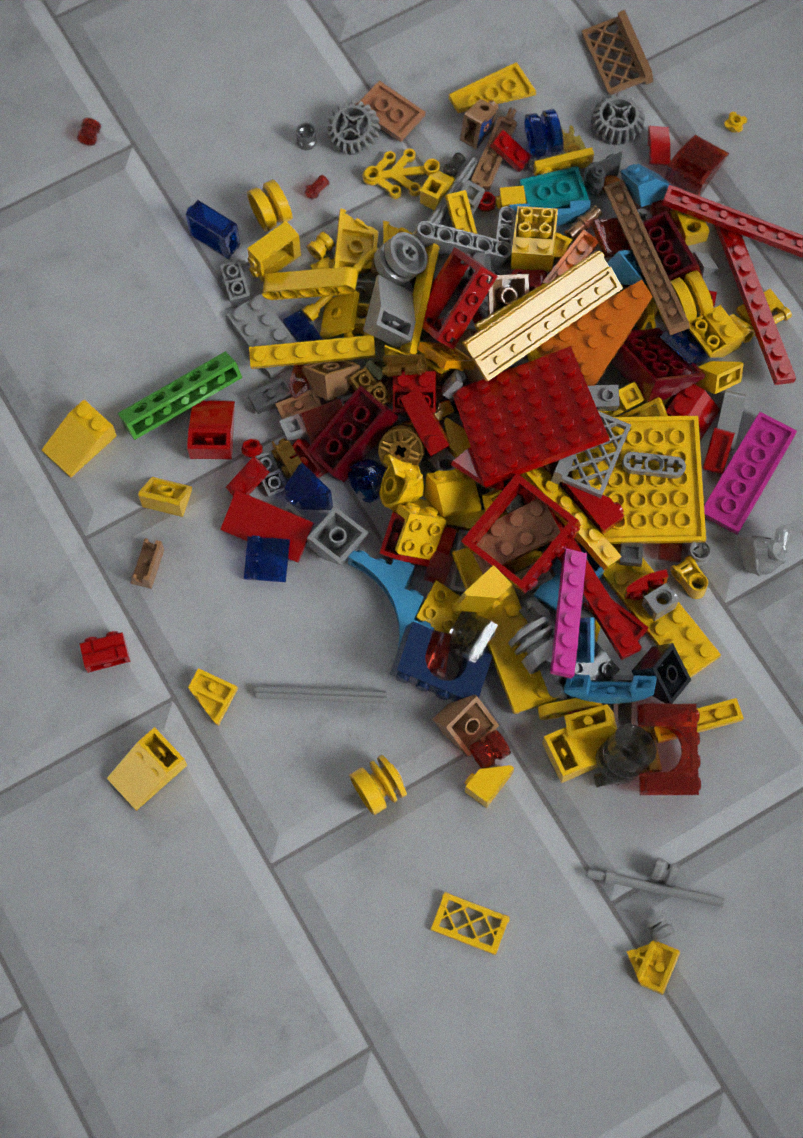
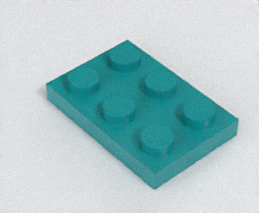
(554, 189)

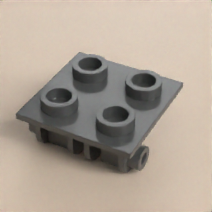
(599, 170)
(601, 669)

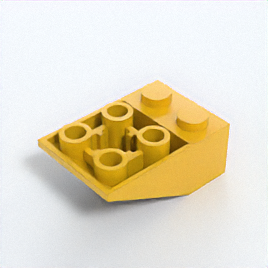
(534, 238)
(571, 755)
(146, 769)

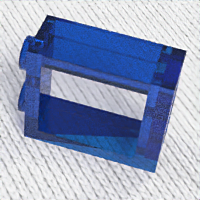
(213, 229)

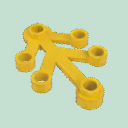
(398, 173)

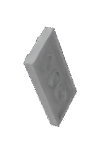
(260, 327)

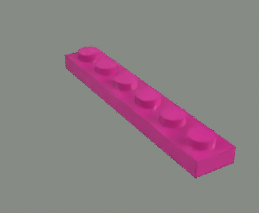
(568, 613)

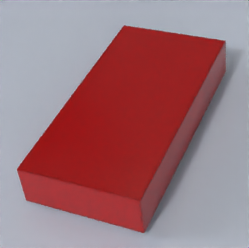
(718, 450)

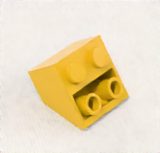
(717, 333)

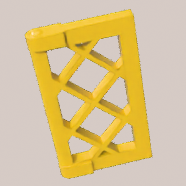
(446, 897)

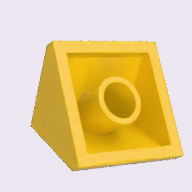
(165, 496)

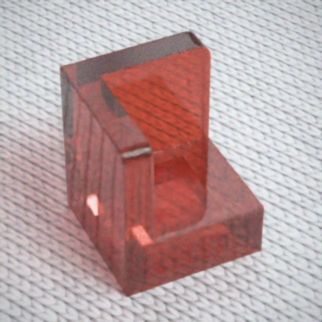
(438, 567)

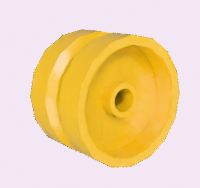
(269, 205)
(693, 295)

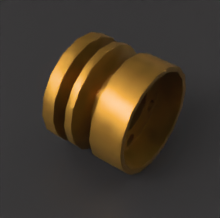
(406, 437)

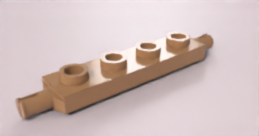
(490, 159)

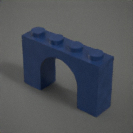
(412, 667)

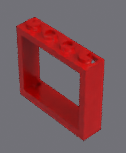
(466, 304)
(495, 510)

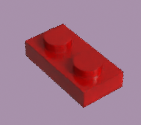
(510, 150)
(248, 477)

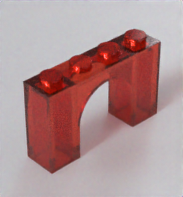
(681, 721)

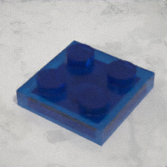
(685, 346)

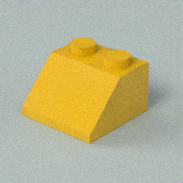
(452, 493)
(484, 593)

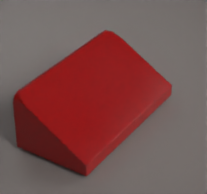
(300, 447)

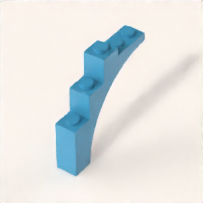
(394, 582)

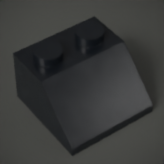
(669, 670)

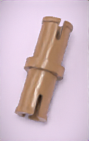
(583, 222)

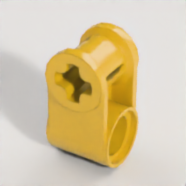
(689, 573)

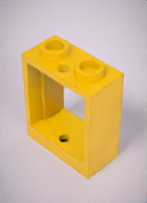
(274, 251)

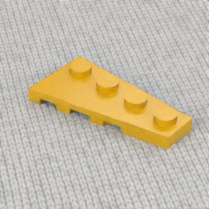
(500, 87)

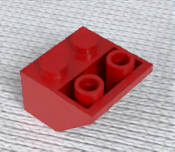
(405, 384)

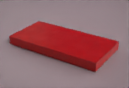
(256, 517)

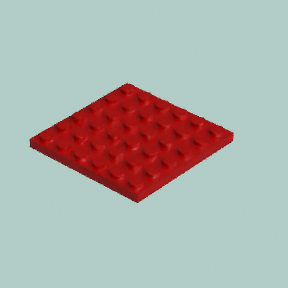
(529, 416)

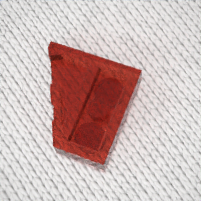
(437, 653)

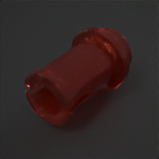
(312, 191)

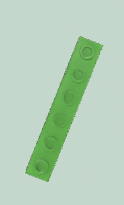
(180, 395)

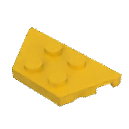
(353, 241)

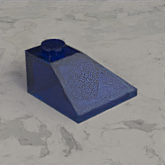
(308, 491)

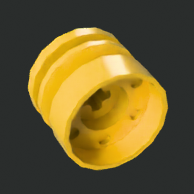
(378, 784)

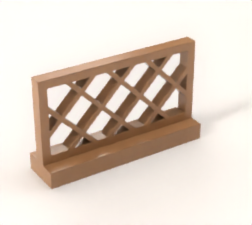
(631, 44)

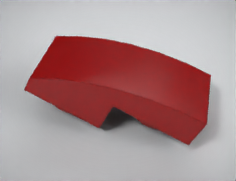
(659, 145)
(639, 588)

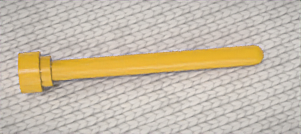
(313, 310)

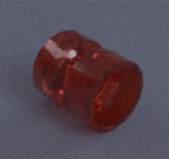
(490, 749)

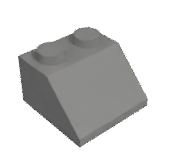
(336, 537)

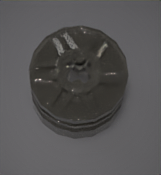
(626, 754)

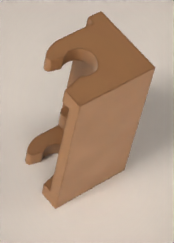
(147, 564)

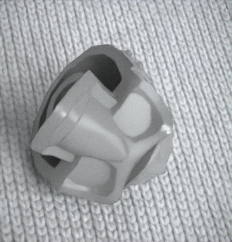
(762, 554)

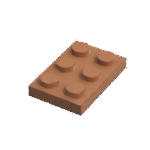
(394, 111)

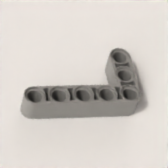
(473, 242)

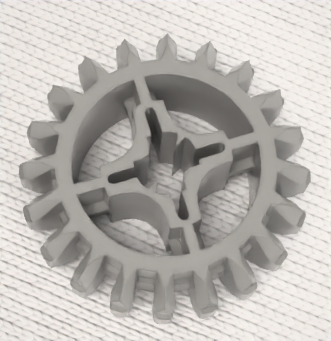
(367, 117)
(617, 126)

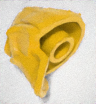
(400, 483)

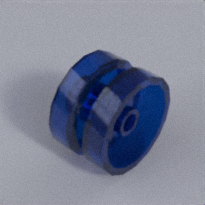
(543, 133)

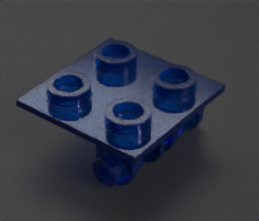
(266, 559)

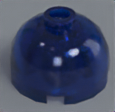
(367, 478)

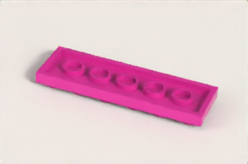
(748, 473)

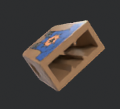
(481, 115)

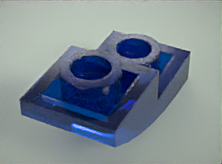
(301, 327)

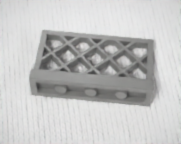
(565, 464)

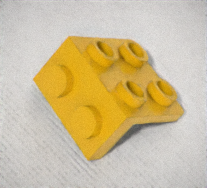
(420, 531)

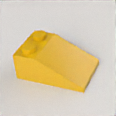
(79, 438)

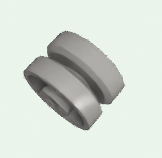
(401, 258)

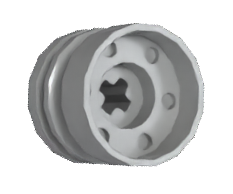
(535, 642)

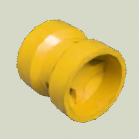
(320, 246)

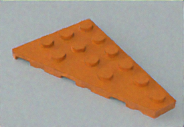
(601, 331)

